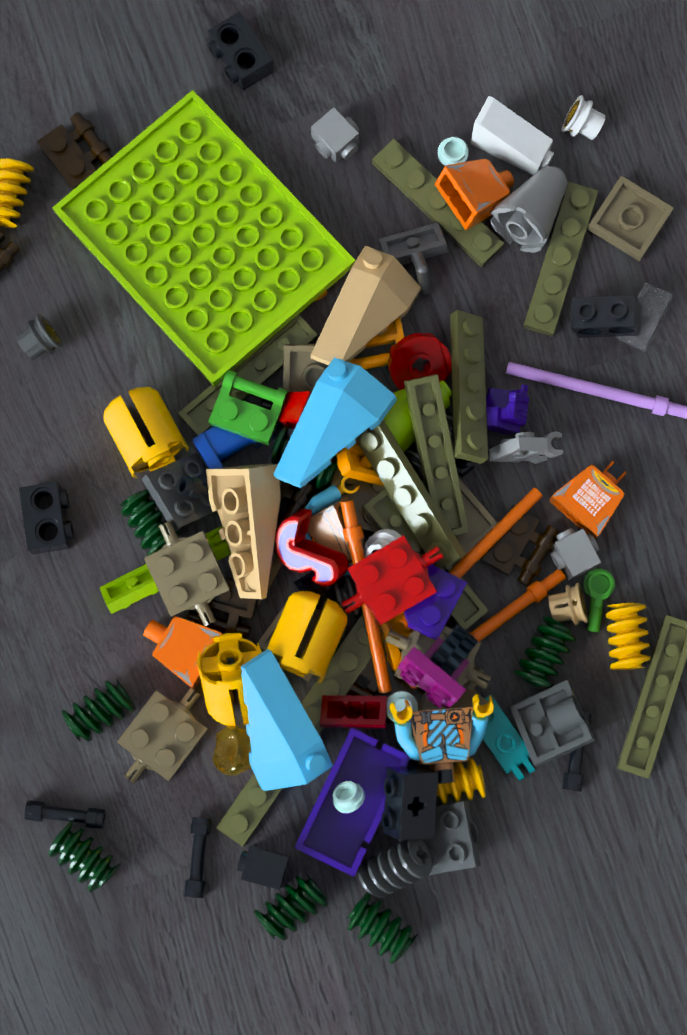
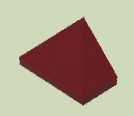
(353, 711)

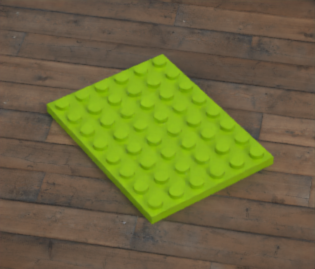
(204, 237)

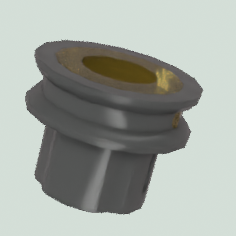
(39, 338)

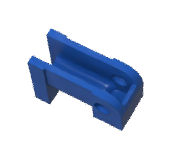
(219, 445)

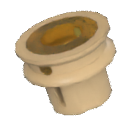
(575, 603)

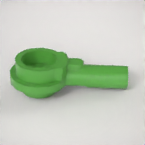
(598, 586)

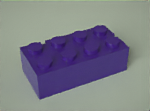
(337, 835)

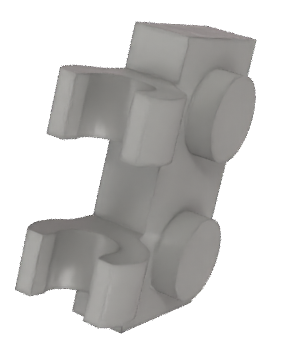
(525, 448)

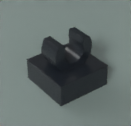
(306, 584)

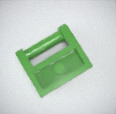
(243, 417)

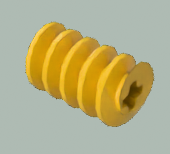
(10, 179)
(627, 636)
(466, 781)

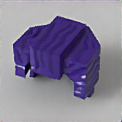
(507, 410)

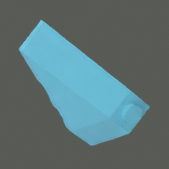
(336, 413)
(280, 731)

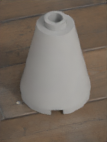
(531, 210)

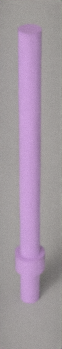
(658, 405)

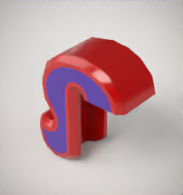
(305, 555)

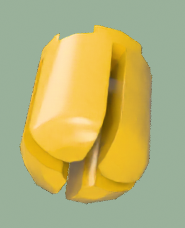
(159, 423)
(321, 642)
(220, 678)

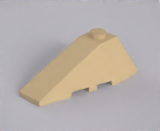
(369, 301)
(248, 512)

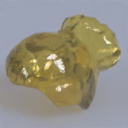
(232, 751)

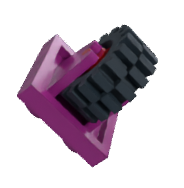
(439, 667)

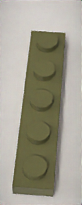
(419, 187)
(560, 259)
(257, 368)
(468, 387)
(436, 449)
(409, 494)
(387, 516)
(655, 699)

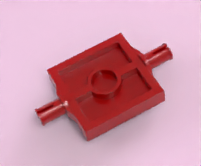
(392, 580)

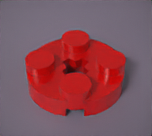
(418, 346)

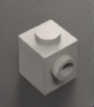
(335, 136)
(575, 553)

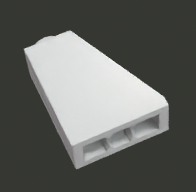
(511, 138)

